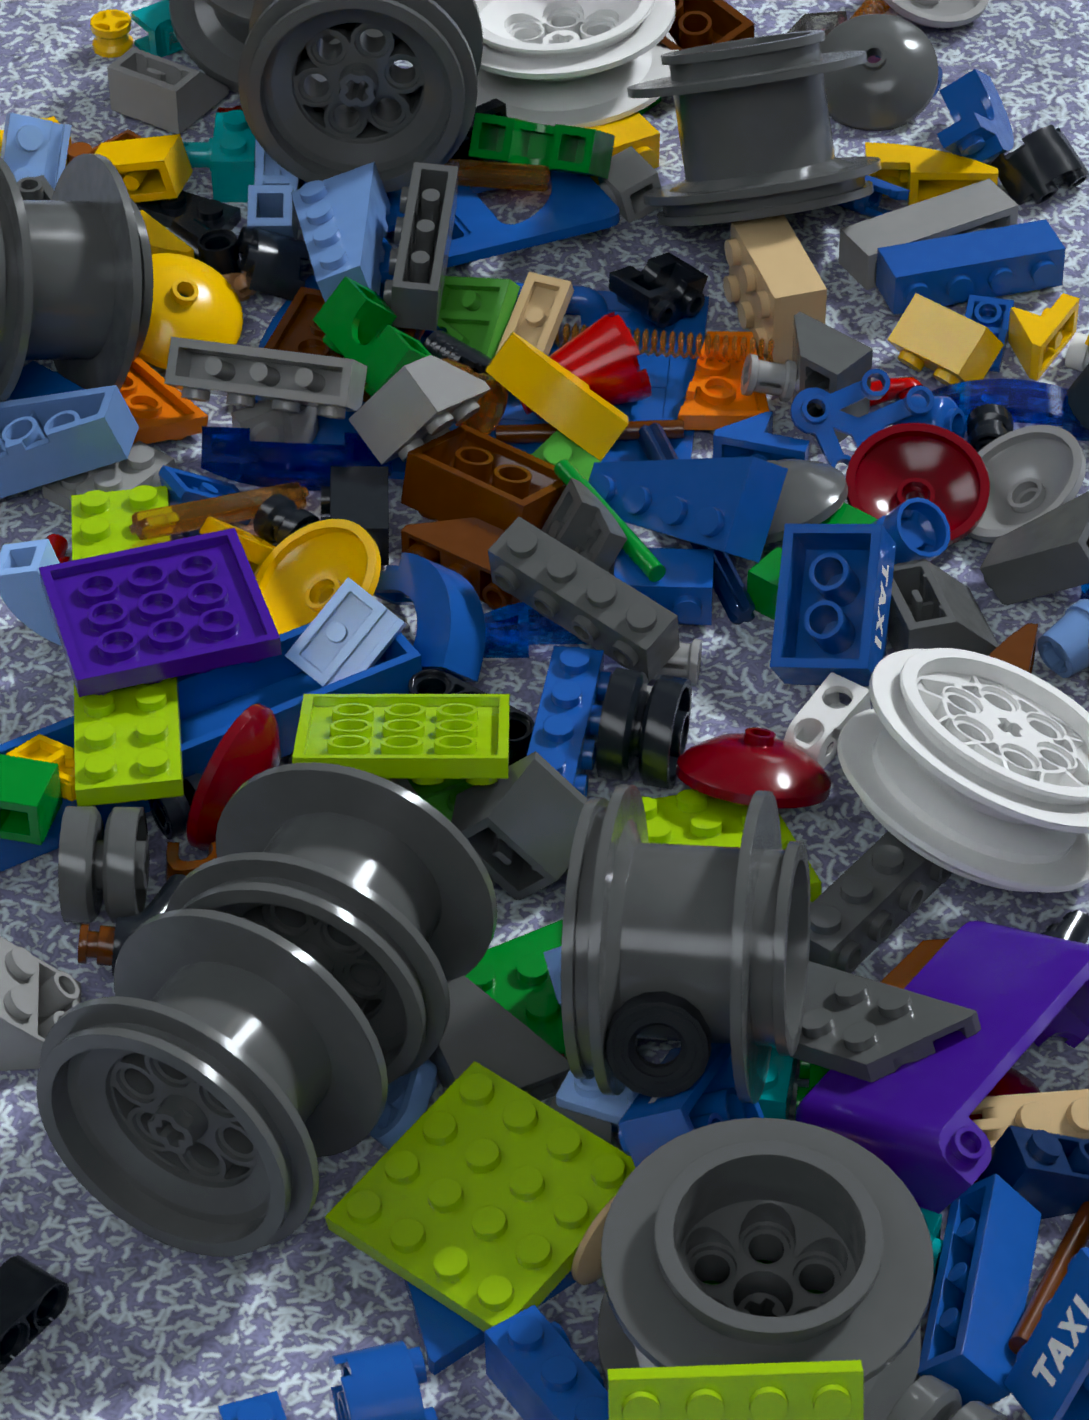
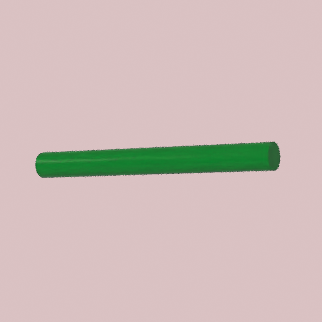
(633, 546)

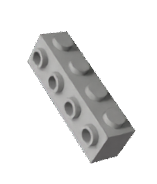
(265, 375)

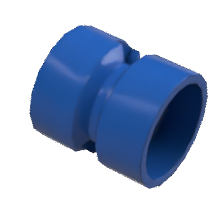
(917, 529)

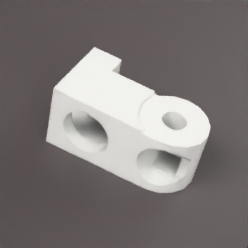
(823, 718)

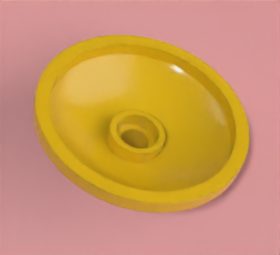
(206, 314)
(312, 566)

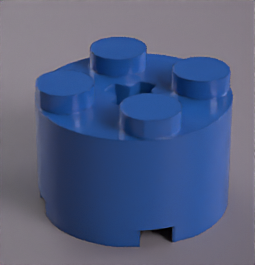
(380, 1384)

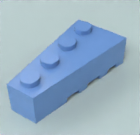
(344, 227)
(62, 436)

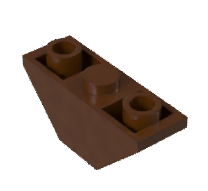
(462, 548)

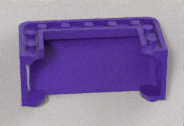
(918, 1115)

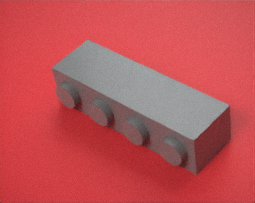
(953, 213)

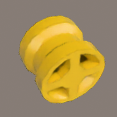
(111, 33)

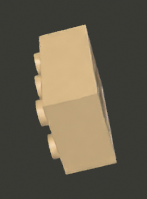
(771, 282)

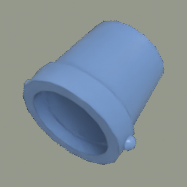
(1066, 642)

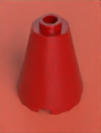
(605, 361)

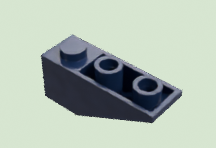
(1043, 1169)

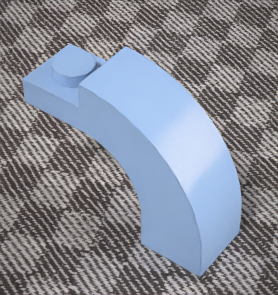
(270, 197)
(22, 584)

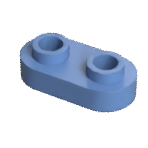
(405, 1103)

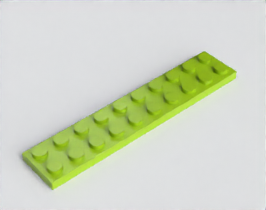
(131, 736)

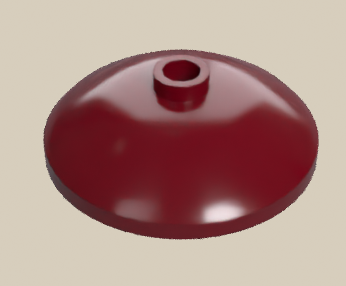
(920, 463)
(243, 752)
(743, 763)

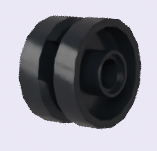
(643, 728)

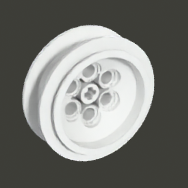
(571, 57)
(975, 768)

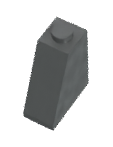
(1041, 554)
(497, 1040)

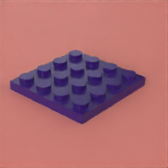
(159, 612)

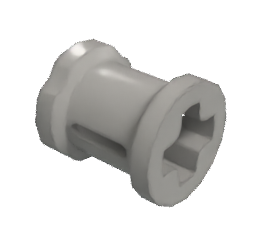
(768, 377)
(685, 662)

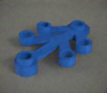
(857, 428)

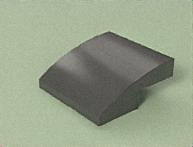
(585, 525)

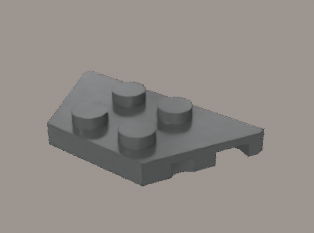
(872, 1026)

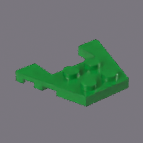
(521, 983)

